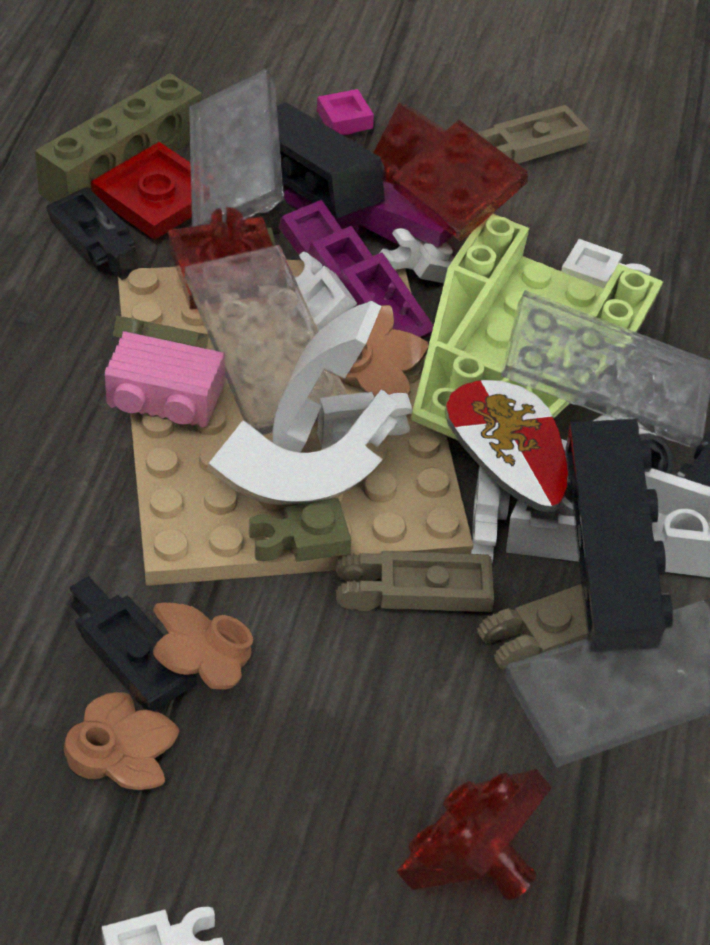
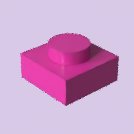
(345, 112)

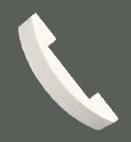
(331, 349)

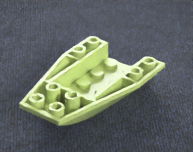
(481, 307)

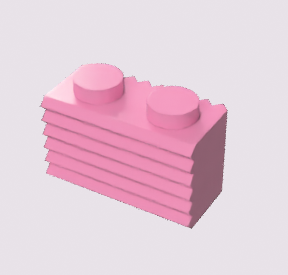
(164, 379)

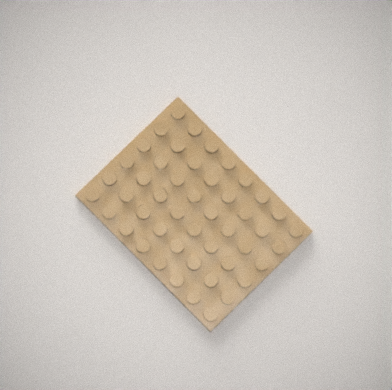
(200, 526)

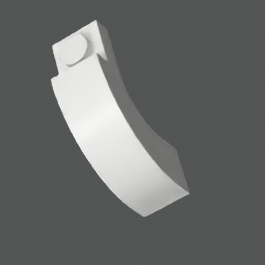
(286, 477)

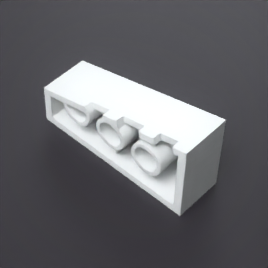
(681, 525)

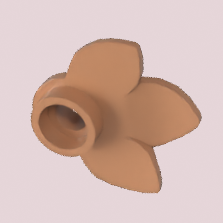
(387, 357)
(202, 646)
(120, 742)

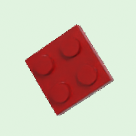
(149, 190)

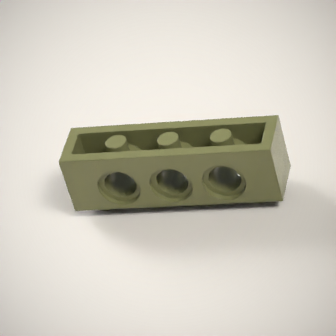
(115, 136)

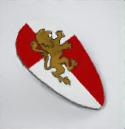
(511, 440)

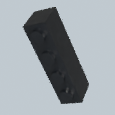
(327, 164)
(616, 537)

